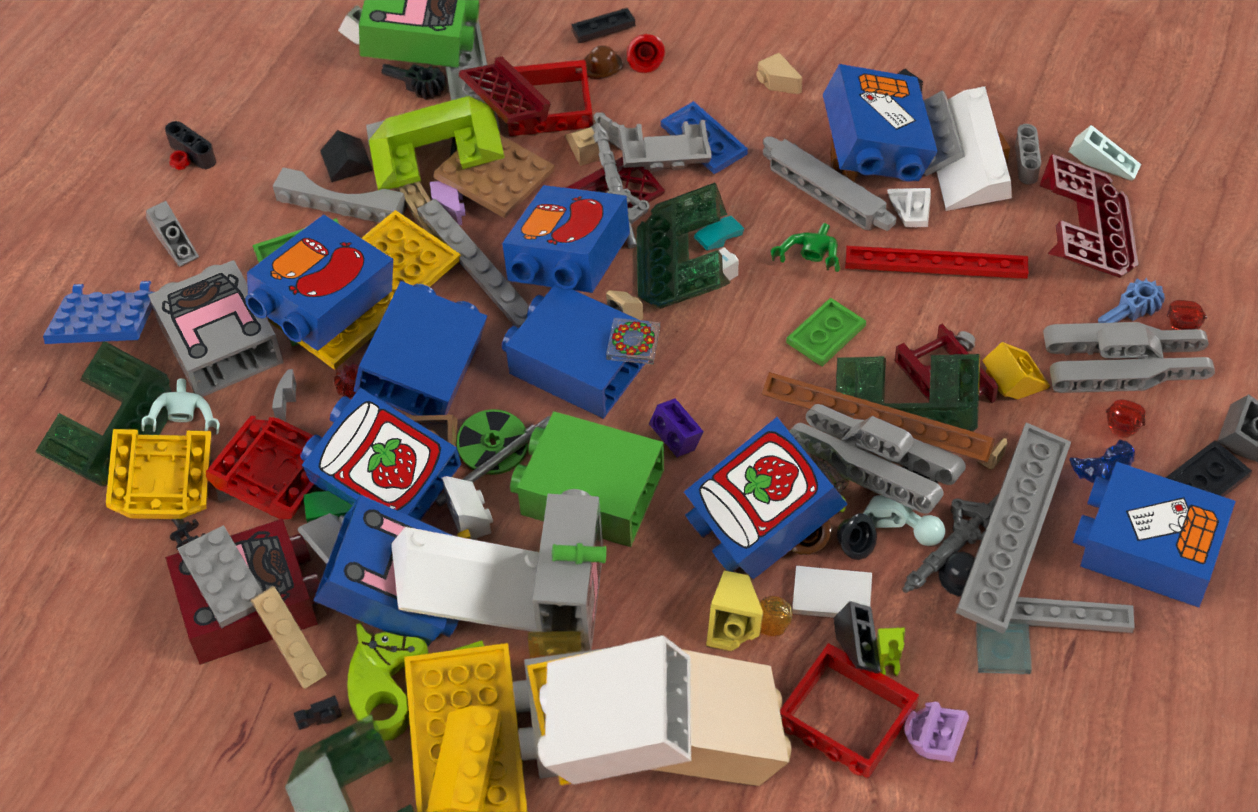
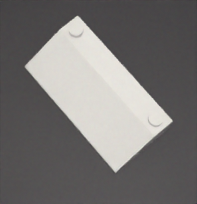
(983, 171)
(465, 579)

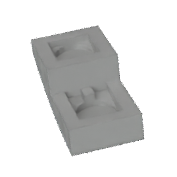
(284, 393)

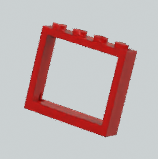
(551, 74)
(876, 683)

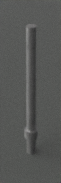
(498, 458)

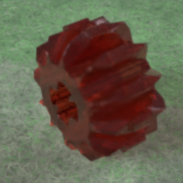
(346, 379)

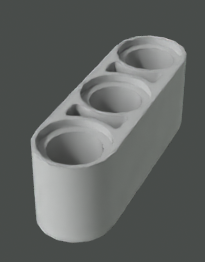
(1027, 154)

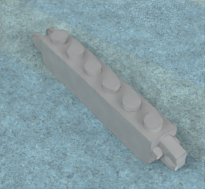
(827, 185)

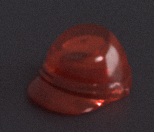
(1185, 315)
(1125, 418)

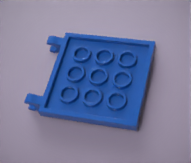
(100, 316)

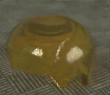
(776, 615)

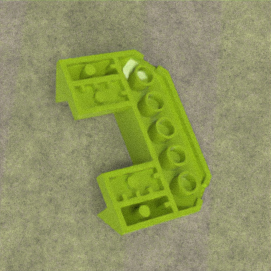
(464, 118)

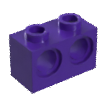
(676, 427)

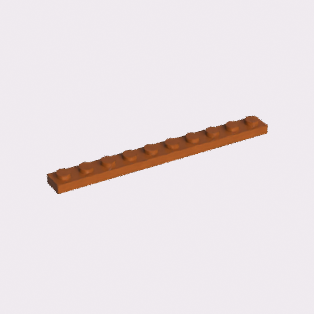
(923, 429)

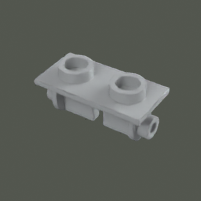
(609, 126)

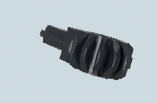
(419, 80)

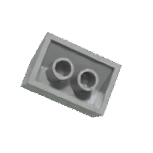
(322, 534)

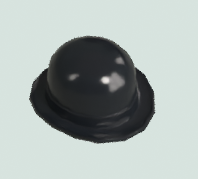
(857, 536)
(955, 572)

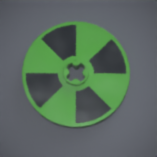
(474, 441)

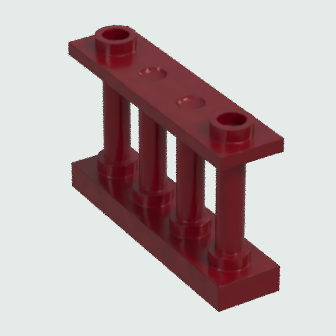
(920, 374)

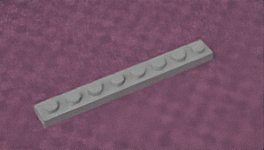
(475, 262)

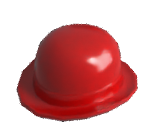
(645, 53)

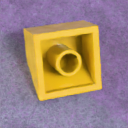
(1014, 372)

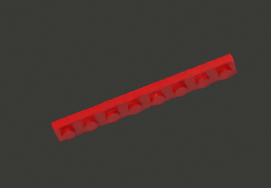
(936, 262)

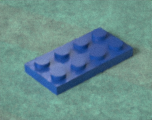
(723, 145)

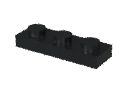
(603, 25)

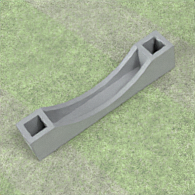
(297, 189)

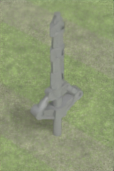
(614, 181)

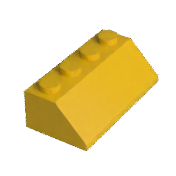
(465, 760)

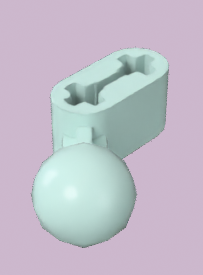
(889, 514)

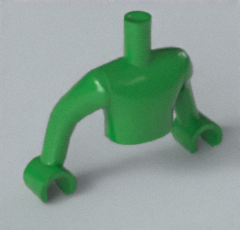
(814, 247)

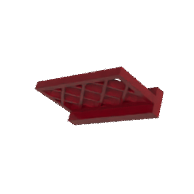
(512, 84)
(596, 181)

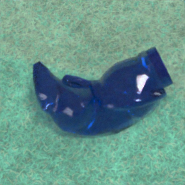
(1103, 467)

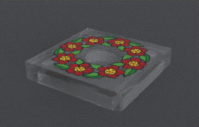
(633, 341)

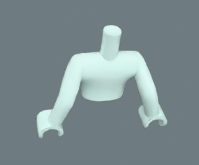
(180, 407)

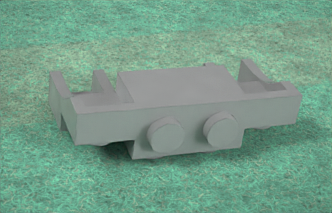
(665, 151)

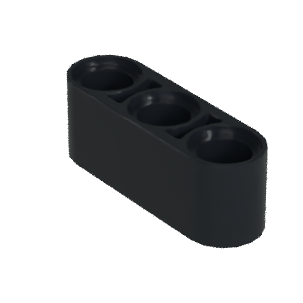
(196, 147)

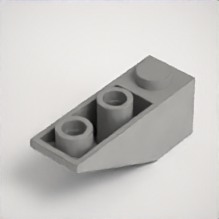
(171, 233)

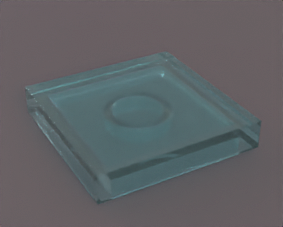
(1005, 651)

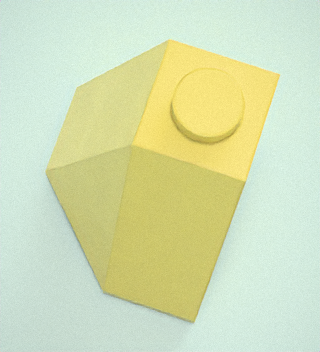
(734, 612)

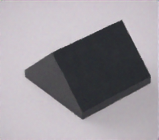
(345, 156)

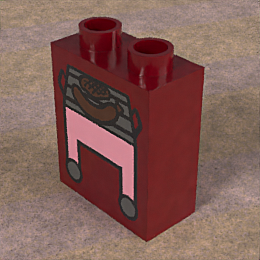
(273, 562)

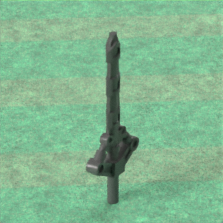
(963, 532)

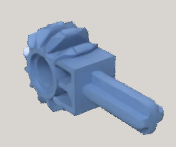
(1138, 299)

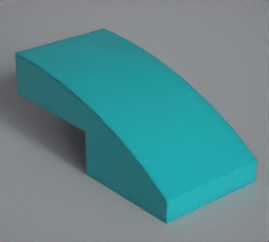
(715, 235)

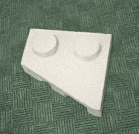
(911, 205)

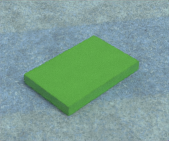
(826, 332)

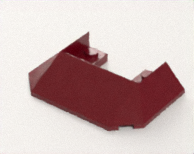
(1106, 229)

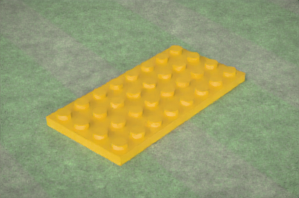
(416, 260)
(452, 682)

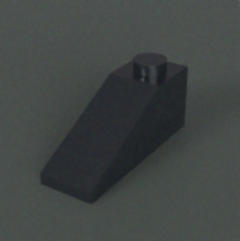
(857, 636)

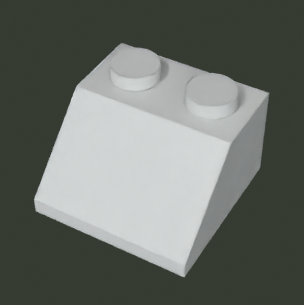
(467, 507)

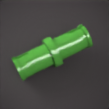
(579, 553)

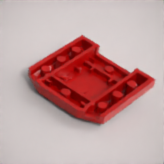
(264, 467)

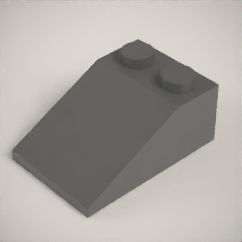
(1241, 428)

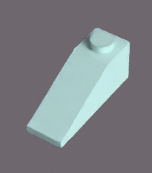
(1101, 153)

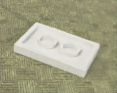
(828, 590)

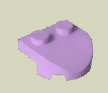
(936, 731)

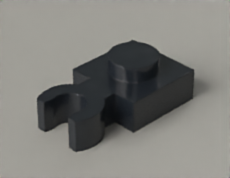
(321, 712)

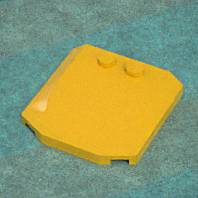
(158, 474)

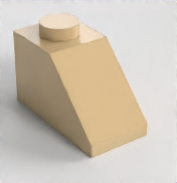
(779, 75)
(583, 146)
(625, 303)

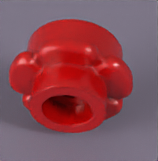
(179, 160)

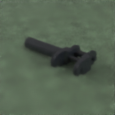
(183, 529)

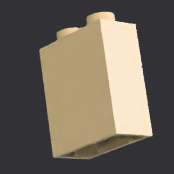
(733, 722)

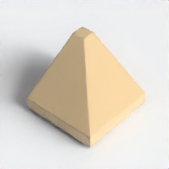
(996, 455)

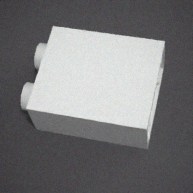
(617, 711)

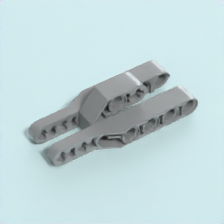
(1123, 341)
(853, 461)

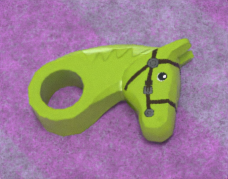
(370, 679)

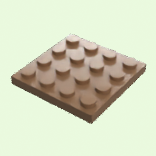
(499, 183)

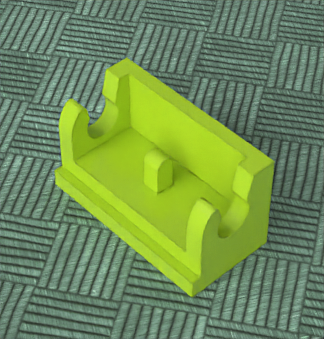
(890, 647)

